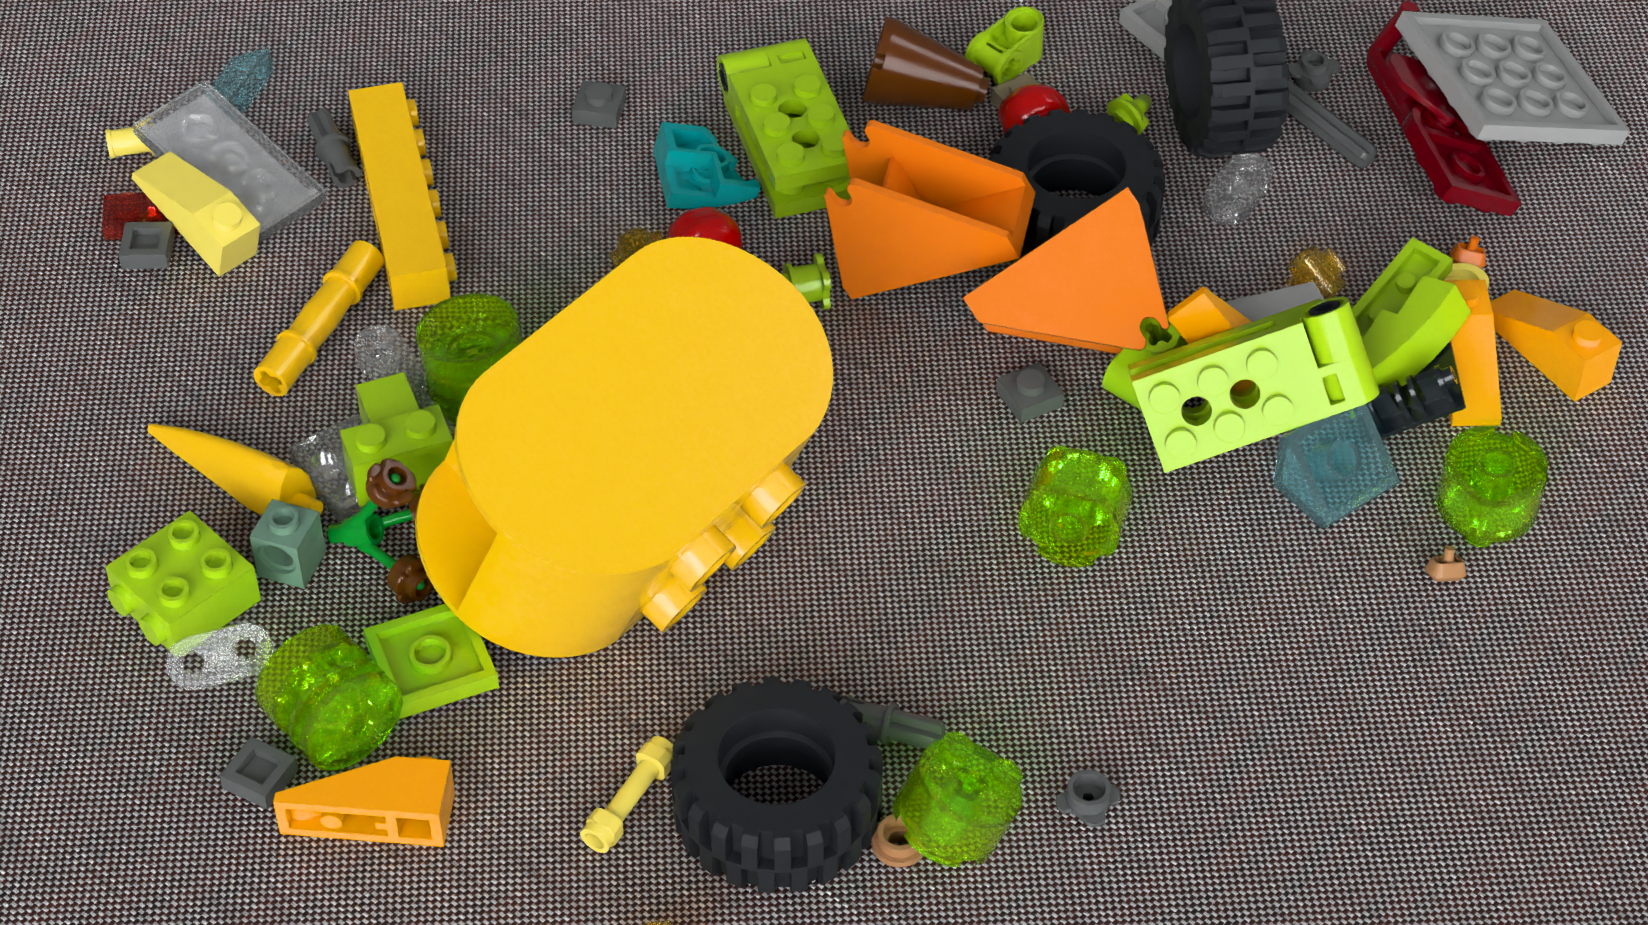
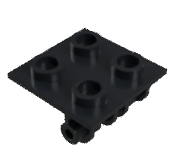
(1426, 397)

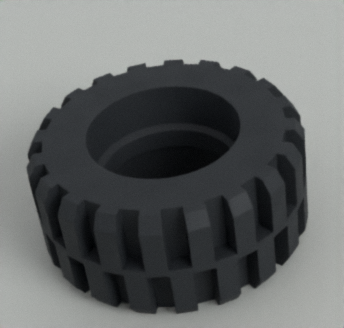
(1226, 75)
(1082, 155)
(776, 841)

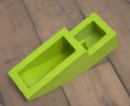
(1411, 339)

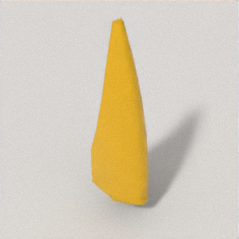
(239, 469)

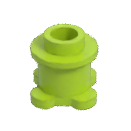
(811, 280)

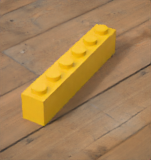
(400, 196)

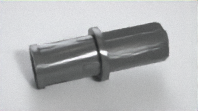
(333, 149)
(899, 725)

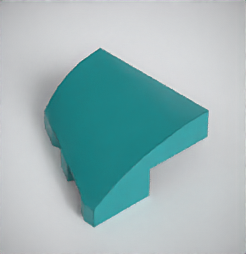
(697, 170)

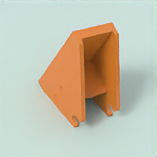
(922, 211)
(1081, 285)

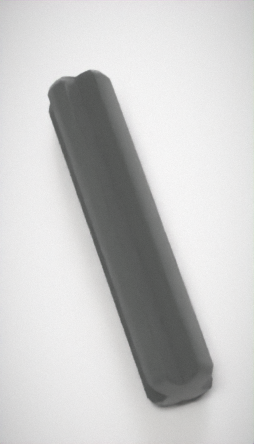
(1329, 127)

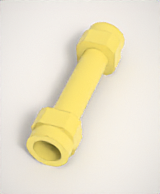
(605, 825)

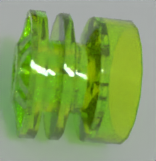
(461, 342)
(328, 697)

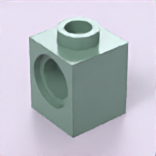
(288, 543)

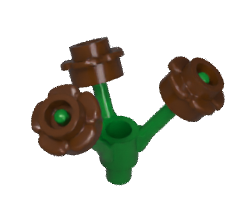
(387, 487)

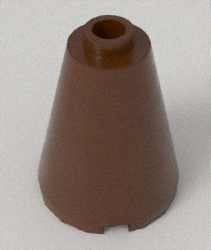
(921, 72)

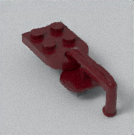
(1452, 157)

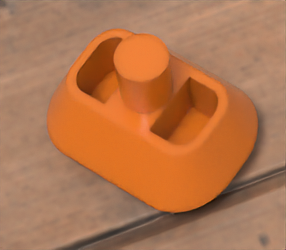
(1469, 253)

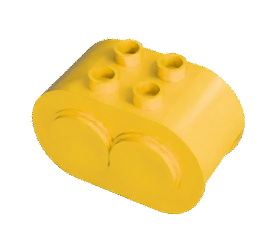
(626, 451)

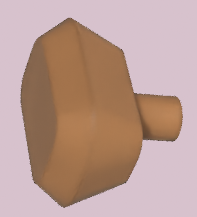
(1446, 566)

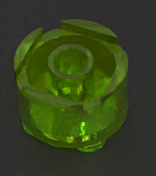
(1491, 485)
(1076, 506)
(958, 801)

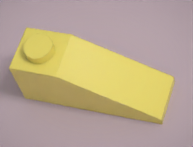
(201, 211)

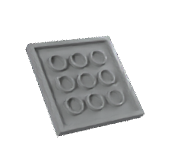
(1511, 79)

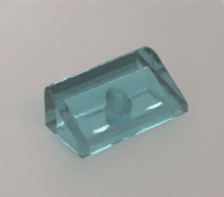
(244, 78)

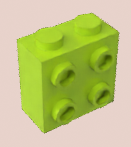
(182, 582)

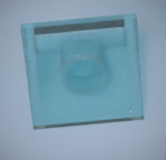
(1334, 465)

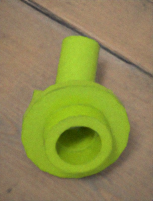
(1131, 110)

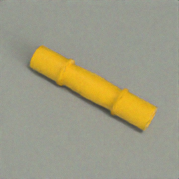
(318, 318)

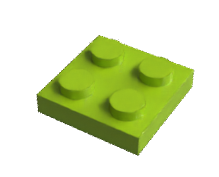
(431, 658)

